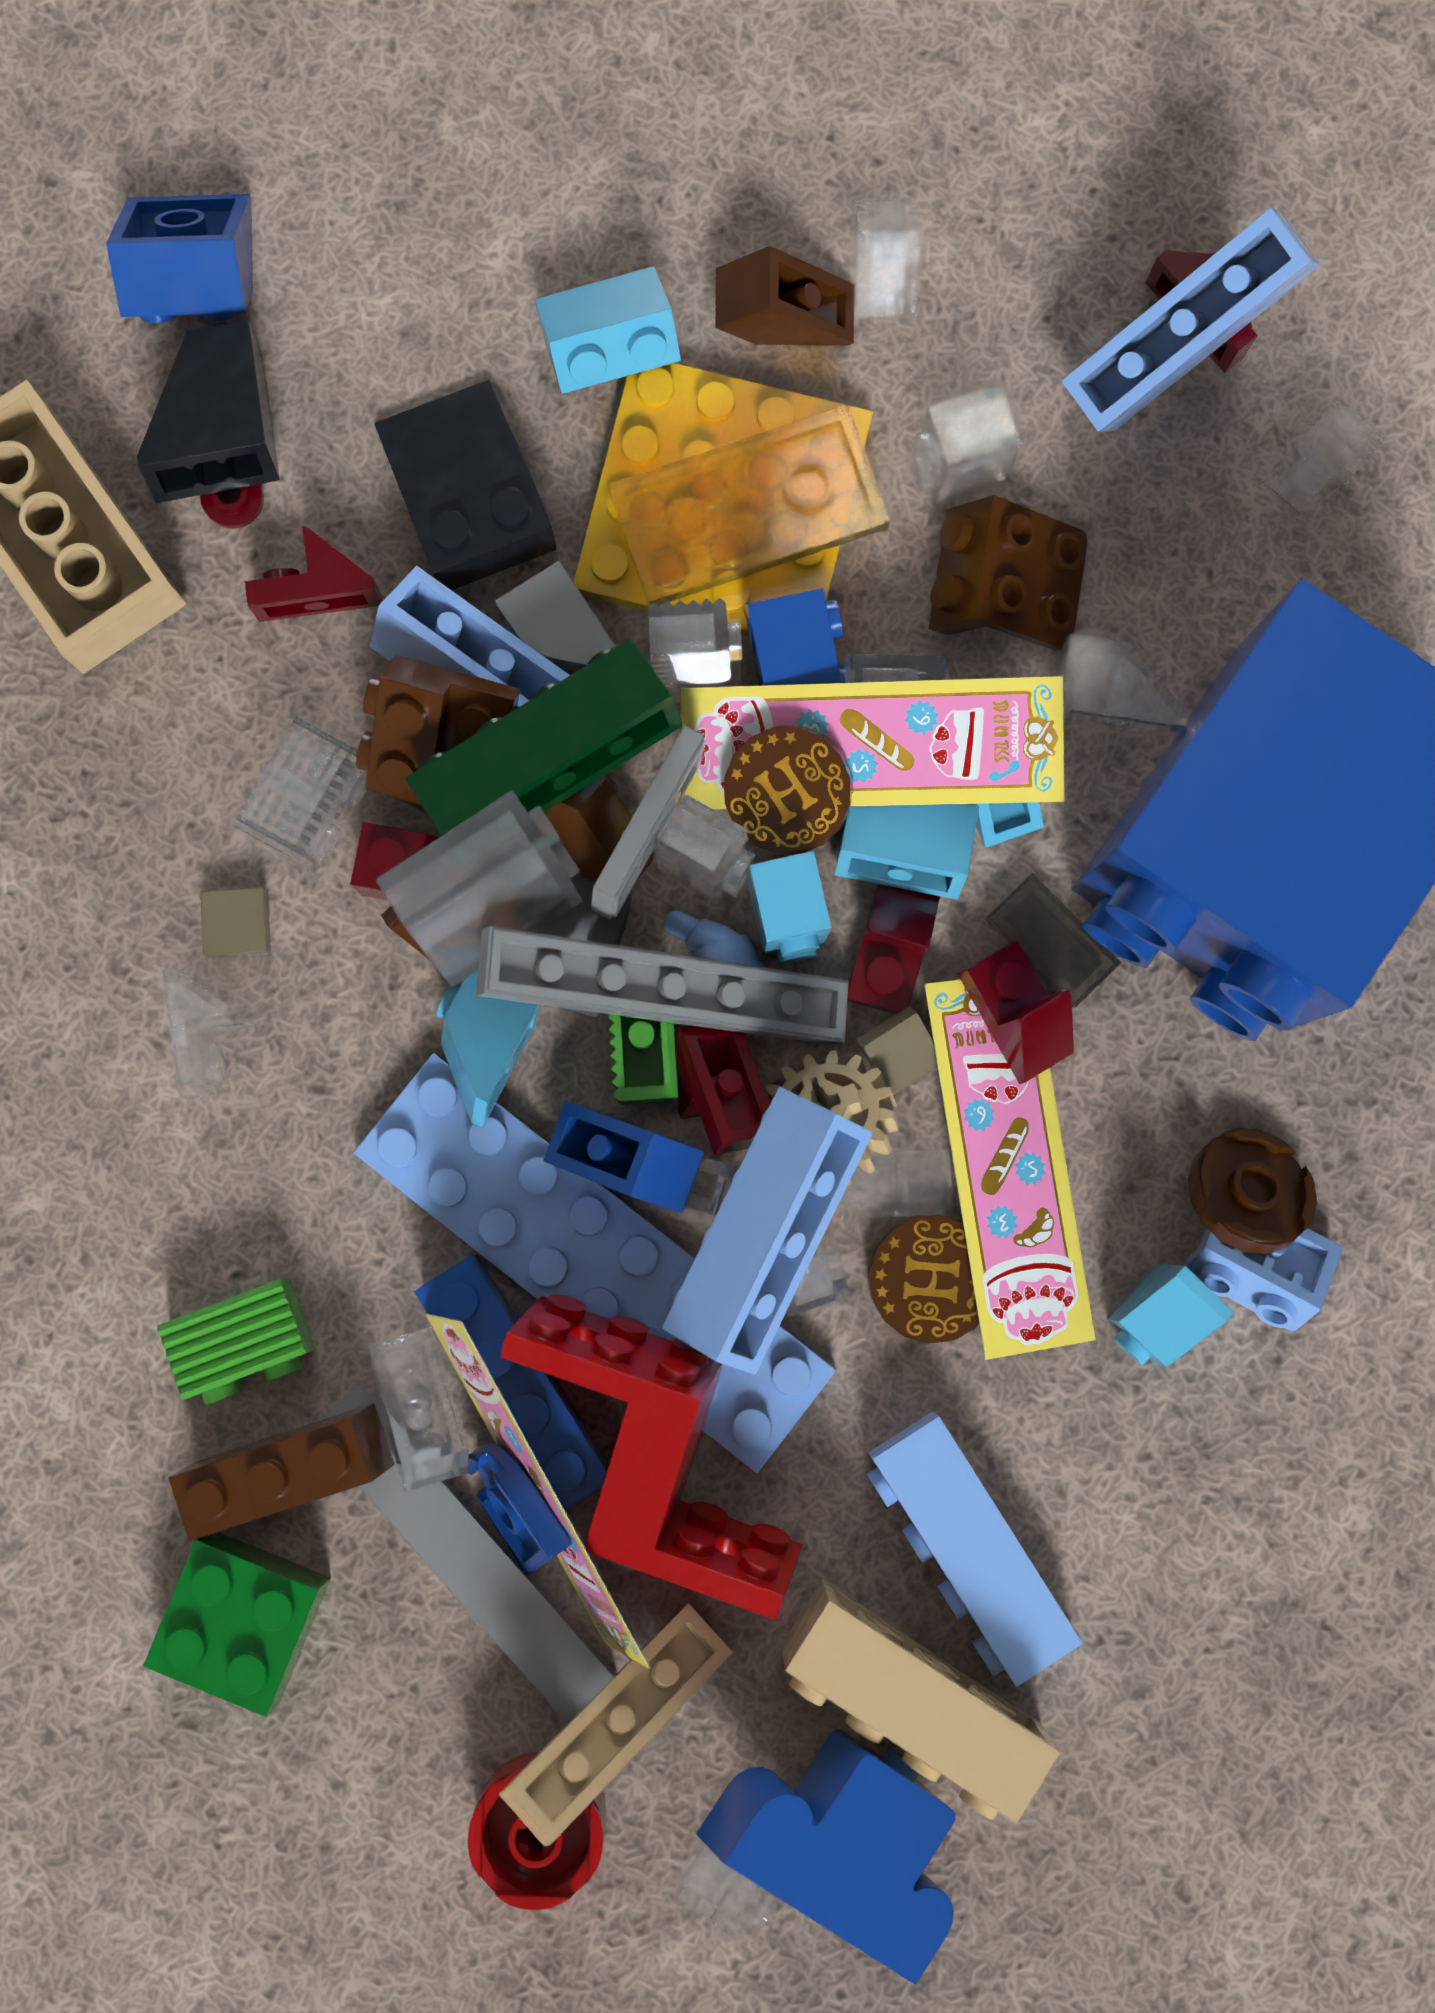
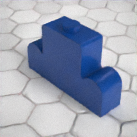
(844, 1848)

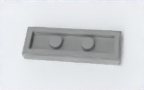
(648, 820)

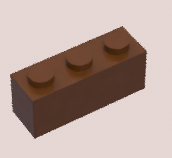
(281, 1472)

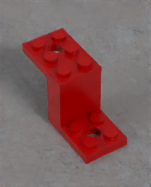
(640, 1503)

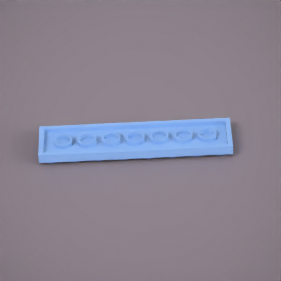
(573, 1241)

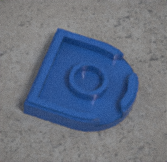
(516, 1508)

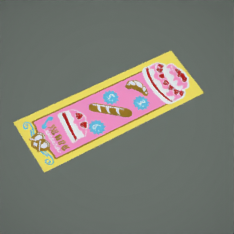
(900, 737)
(1009, 1187)
(509, 1437)

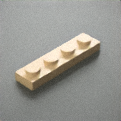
(615, 1725)

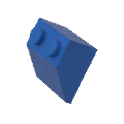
(183, 257)

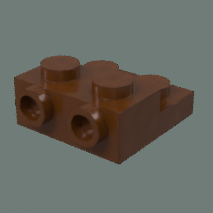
(420, 714)

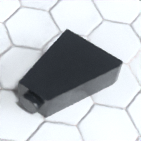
(211, 418)

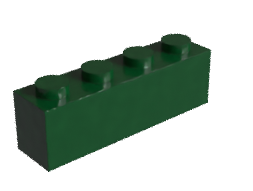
(553, 742)

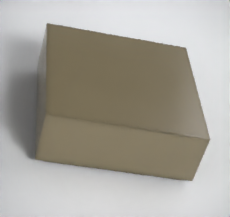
(235, 922)
(900, 1049)

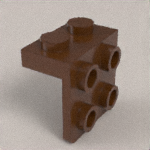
(1008, 572)

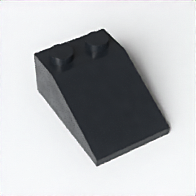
(466, 486)

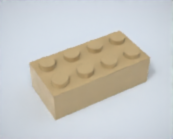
(70, 541)
(918, 1702)

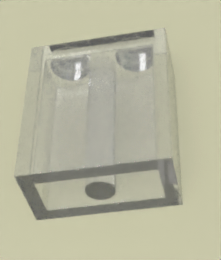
(486, 872)

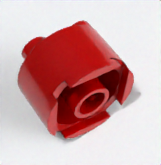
(517, 1862)

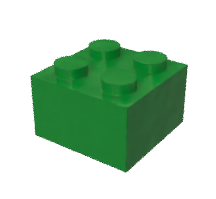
(237, 1622)

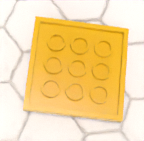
(674, 416)

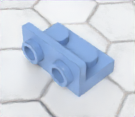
(1278, 1286)

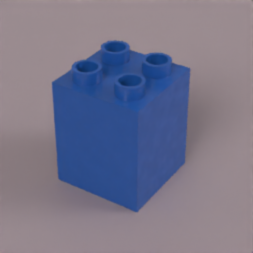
(1281, 823)

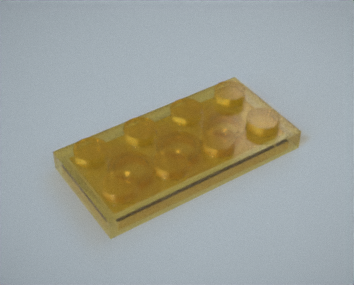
(749, 506)

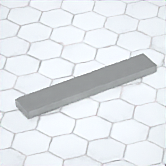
(660, 986)
(488, 1582)

